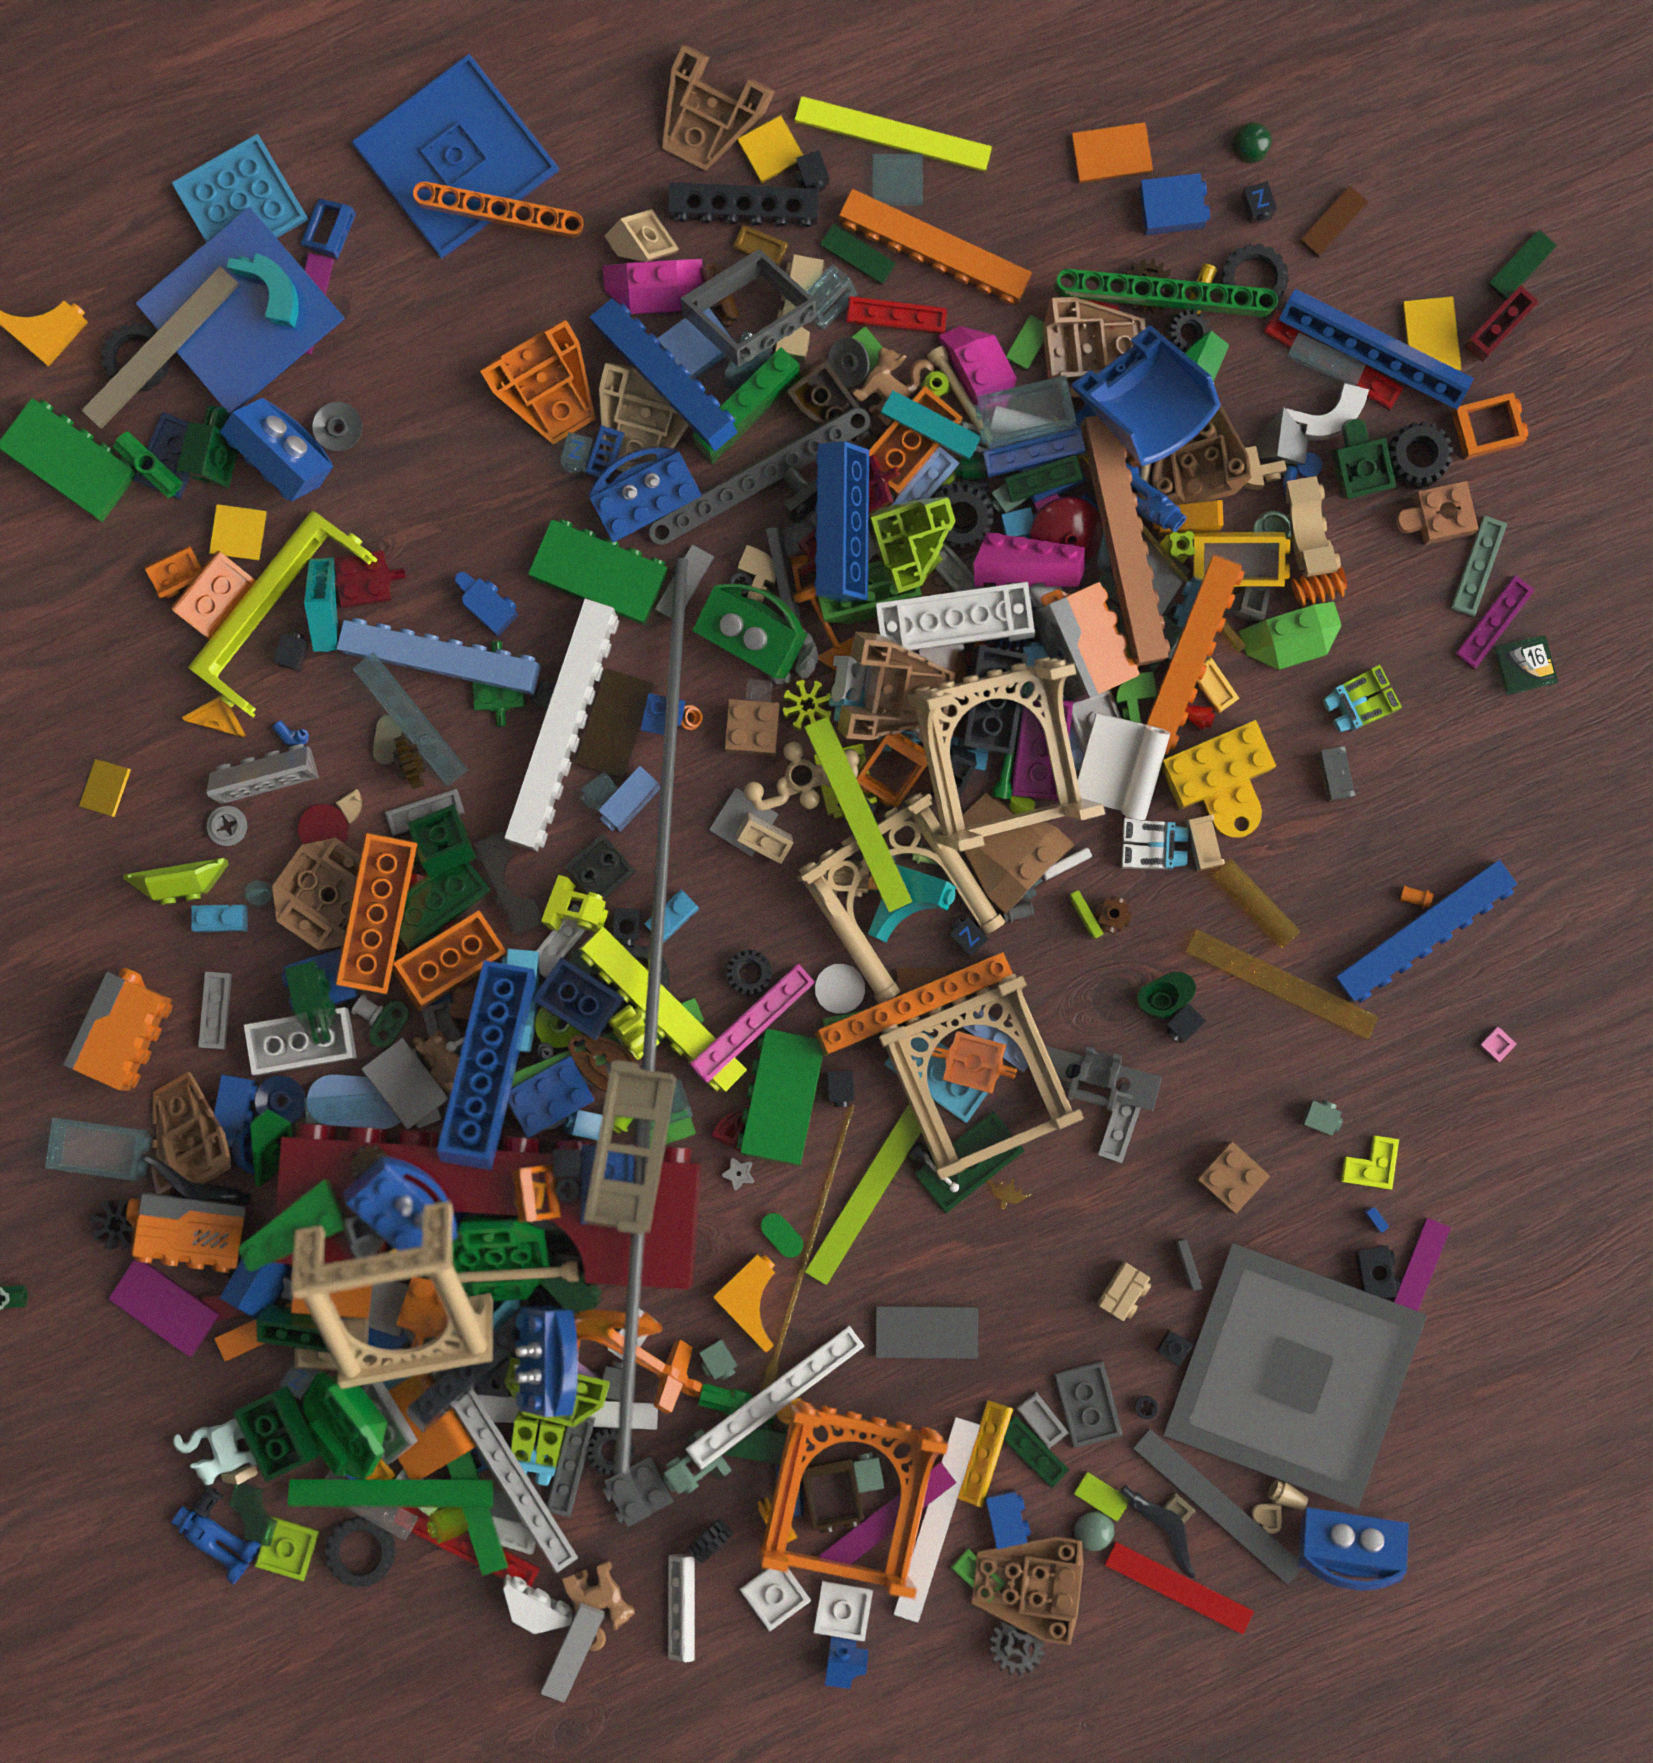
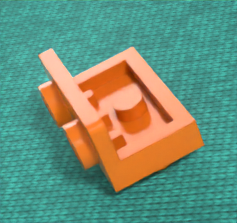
(174, 572)

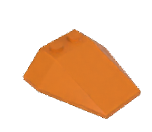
(545, 382)

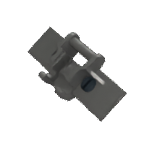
(1104, 1072)

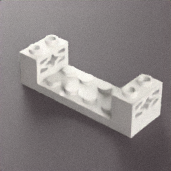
(958, 617)

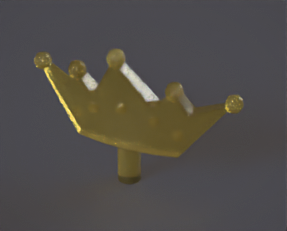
(1007, 1193)

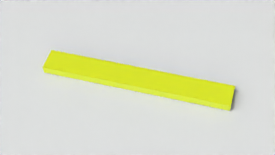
(893, 134)

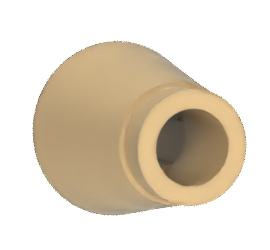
(1286, 1495)

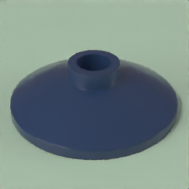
(278, 1086)

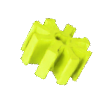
(804, 698)
(630, 1029)

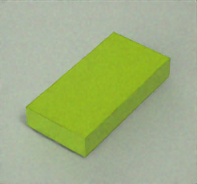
(1085, 915)
(1101, 1496)

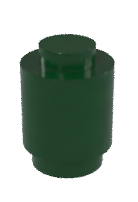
(971, 469)

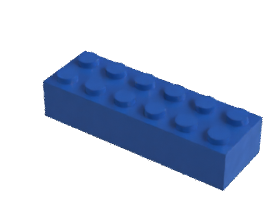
(842, 522)

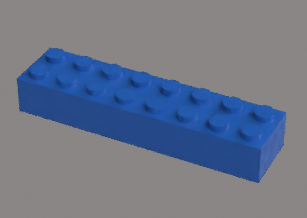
(487, 1065)

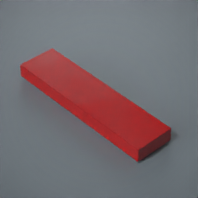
(896, 315)

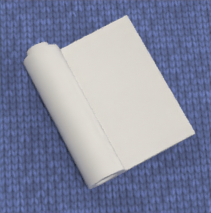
(1122, 764)

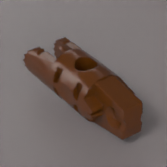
(725, 308)

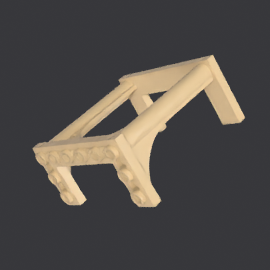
(1048, 682)
(1011, 999)
(349, 1338)

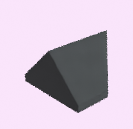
(1282, 441)
(1250, 604)
(362, 1237)

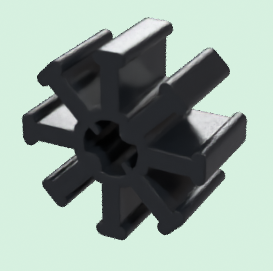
(114, 1234)

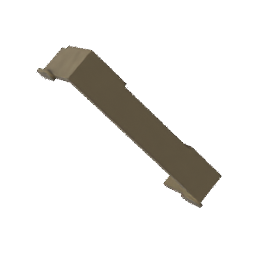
(638, 1096)

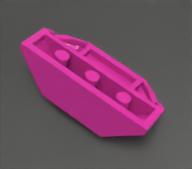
(652, 285)
(978, 361)

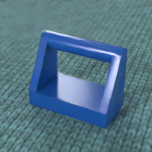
(339, 232)

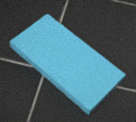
(955, 1098)

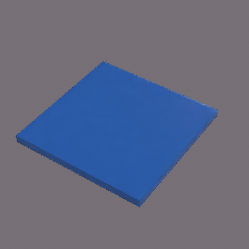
(457, 137)
(237, 345)

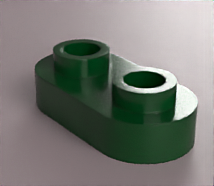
(389, 1024)

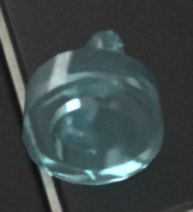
(258, 893)

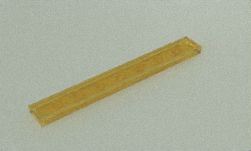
(1282, 984)

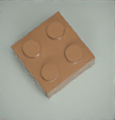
(752, 727)
(1232, 1177)

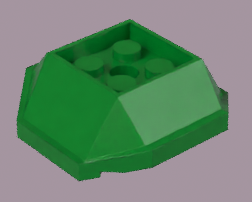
(499, 1244)
(344, 1426)

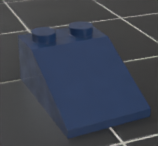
(577, 999)

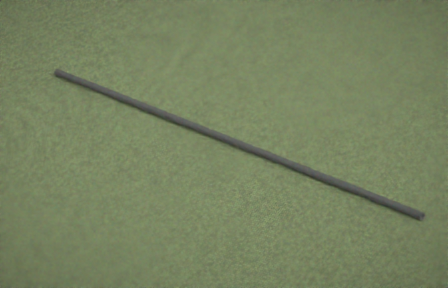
(652, 1002)

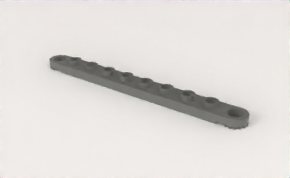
(757, 476)

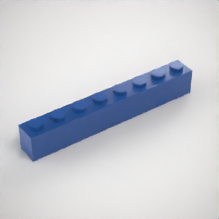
(1376, 349)
(664, 375)
(1424, 931)

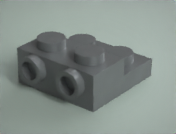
(637, 1492)

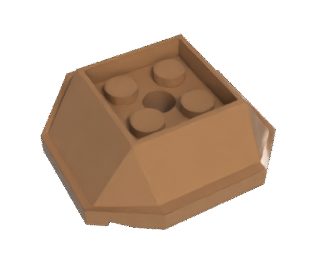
(301, 891)

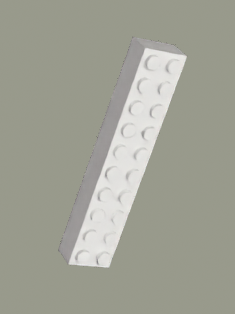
(561, 726)

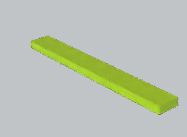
(858, 814)
(865, 1197)

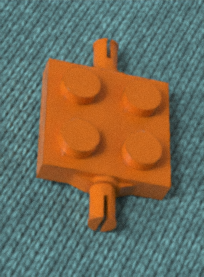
(974, 1062)
(422, 1311)

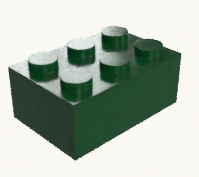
(276, 1433)

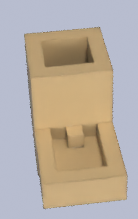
(1270, 471)
(760, 567)

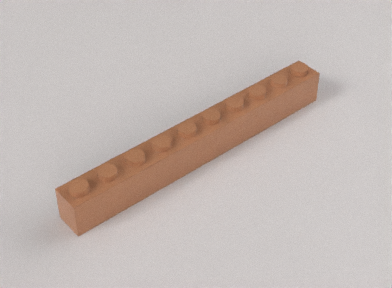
(1125, 543)

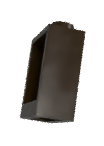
(826, 1468)

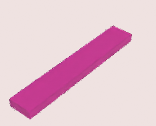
(751, 1023)

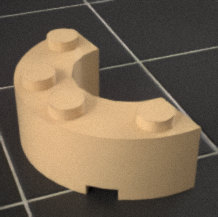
(1308, 528)

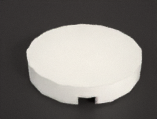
(840, 988)

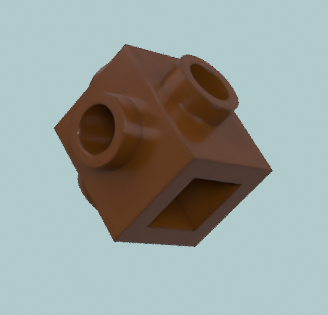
(1106, 921)

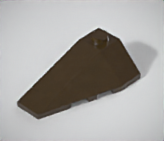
(823, 397)

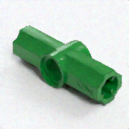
(158, 474)
(725, 1399)

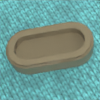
(384, 740)

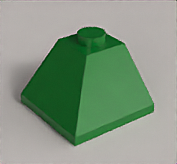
(266, 1144)

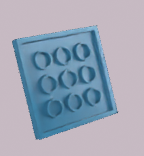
(236, 181)

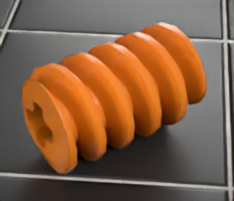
(1319, 586)

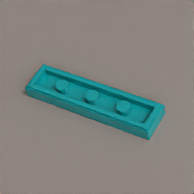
(931, 425)

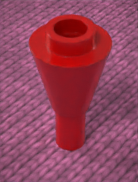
(1200, 716)

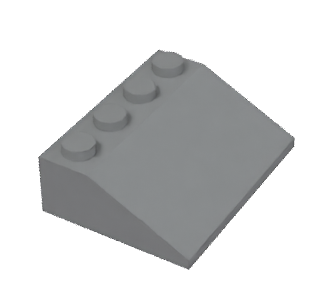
(262, 775)

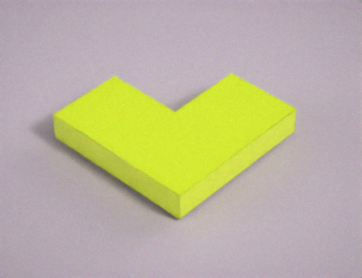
(1377, 1170)

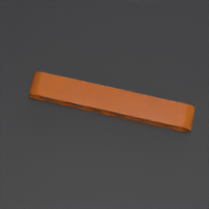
(488, 201)

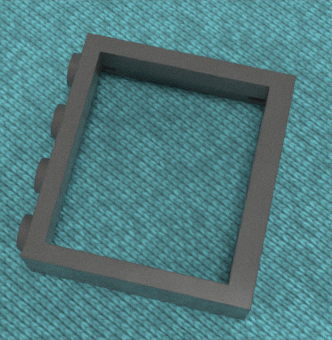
(730, 281)

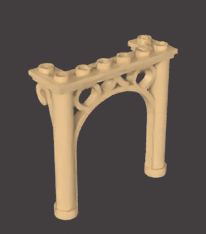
(844, 921)

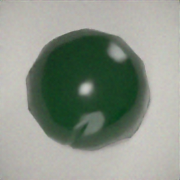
(1252, 142)

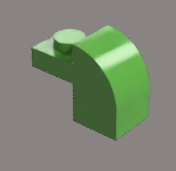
(1134, 691)

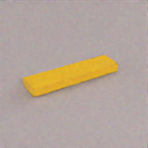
(985, 1453)

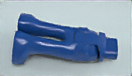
(1156, 506)
(203, 1534)

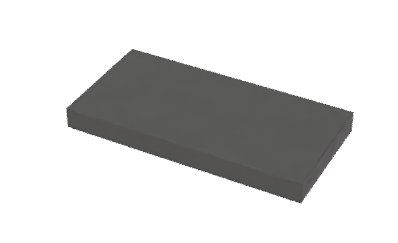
(926, 1332)

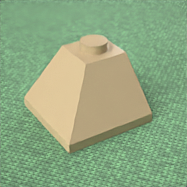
(641, 237)

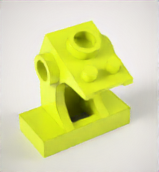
(590, 916)

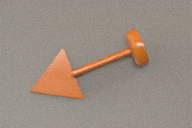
(841, 649)

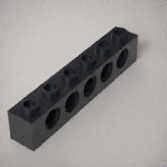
(732, 195)
(462, 1380)

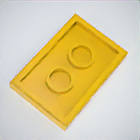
(1433, 329)

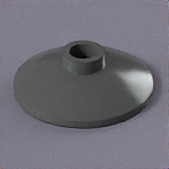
(841, 361)
(328, 418)

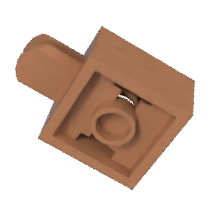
(1440, 514)

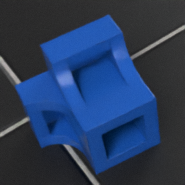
(654, 714)
(844, 1662)

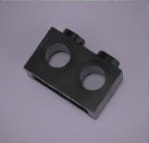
(963, 765)

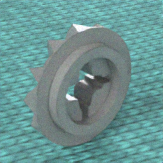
(215, 823)

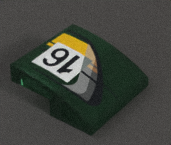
(1526, 665)

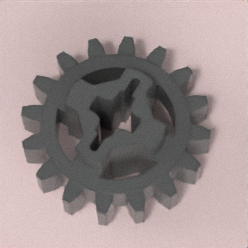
(1021, 1657)

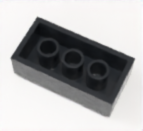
(992, 723)

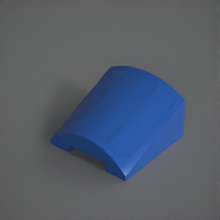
(1151, 397)

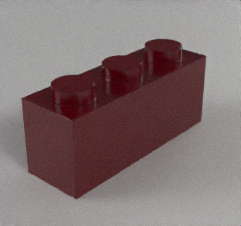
(1501, 323)

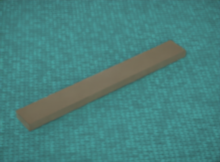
(160, 347)

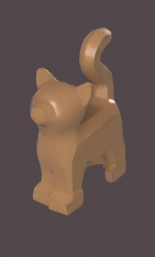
(882, 382)
(441, 1061)
(599, 1596)

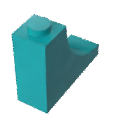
(321, 604)
(925, 893)

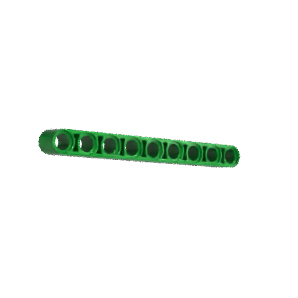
(1176, 287)

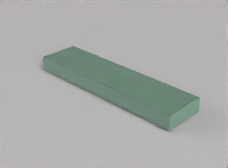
(1478, 566)

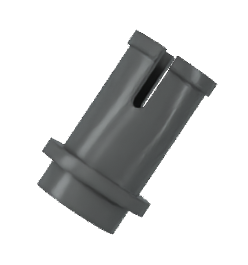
(1019, 911)

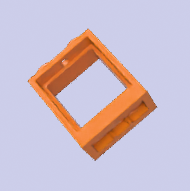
(1465, 431)
(907, 748)

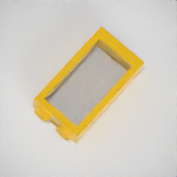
(1258, 552)

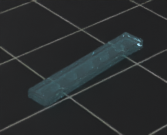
(410, 719)

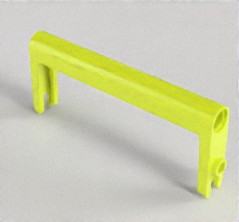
(263, 596)

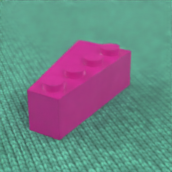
(1021, 560)

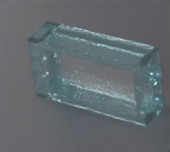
(1026, 412)
(97, 1149)

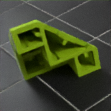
(910, 538)

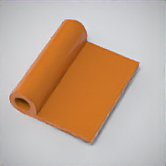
(439, 1443)

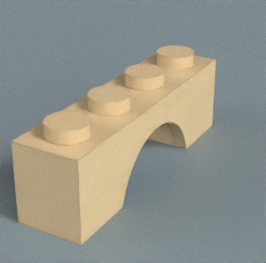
(804, 272)

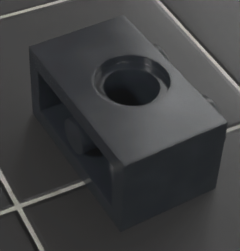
(1367, 1260)

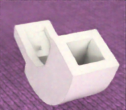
(1323, 427)

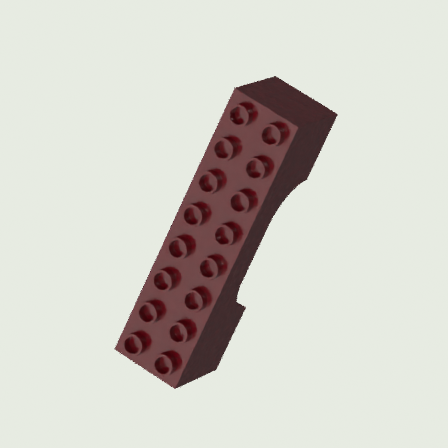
(605, 1251)

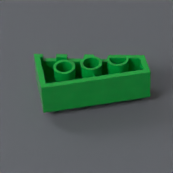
(277, 1239)

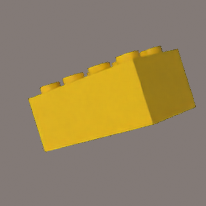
(1221, 777)

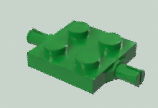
(495, 698)

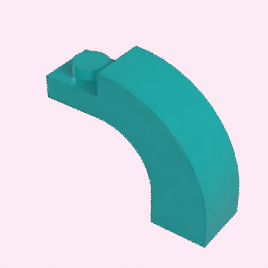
(283, 298)

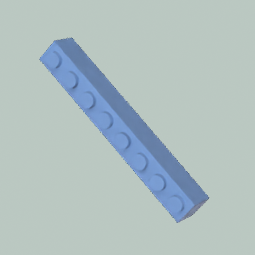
(439, 657)

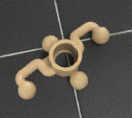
(786, 787)

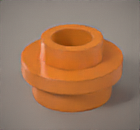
(695, 717)

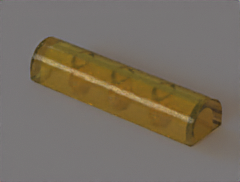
(1256, 903)

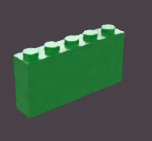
(754, 399)
(67, 458)
(598, 571)
(781, 1098)

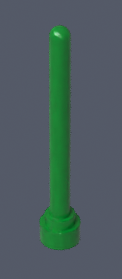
(1003, 787)

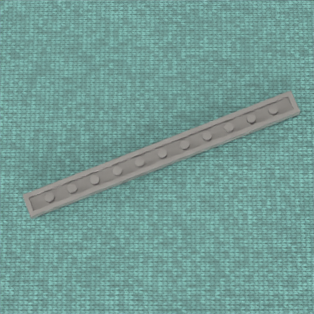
(508, 1473)

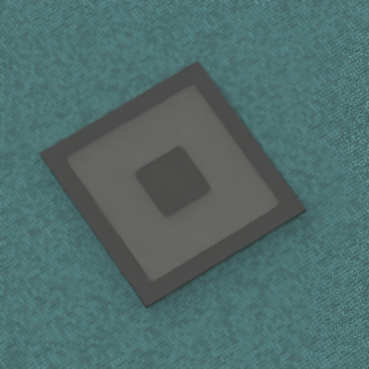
(1295, 1375)

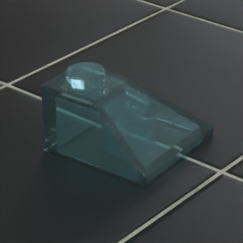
(739, 375)

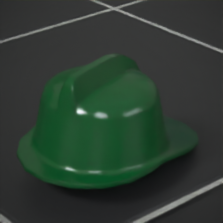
(1166, 994)

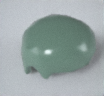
(1273, 522)
(1094, 1530)

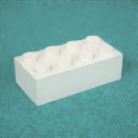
(285, 1046)

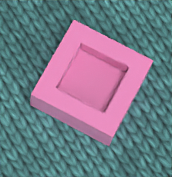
(1497, 1044)

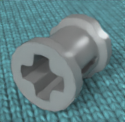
(367, 1009)

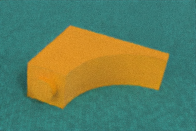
(47, 333)
(743, 1296)

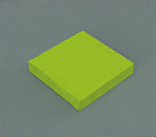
(289, 1550)

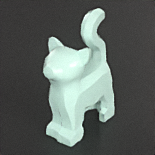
(224, 1446)

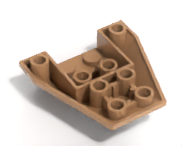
(1205, 467)
(1039, 1588)

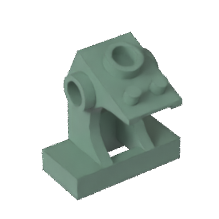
(679, 1477)

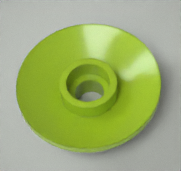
(548, 1030)

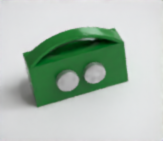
(752, 628)

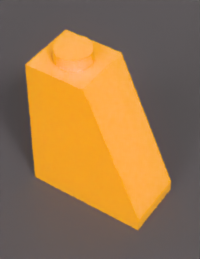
(1200, 518)

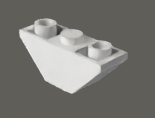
(535, 1608)

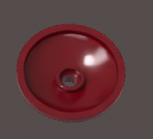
(1068, 518)

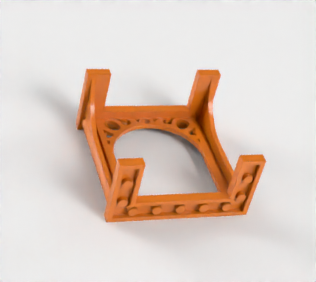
(923, 1451)

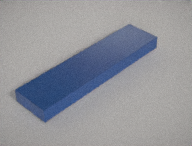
(1034, 452)

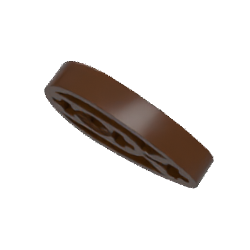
(586, 1063)

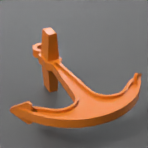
(600, 1326)

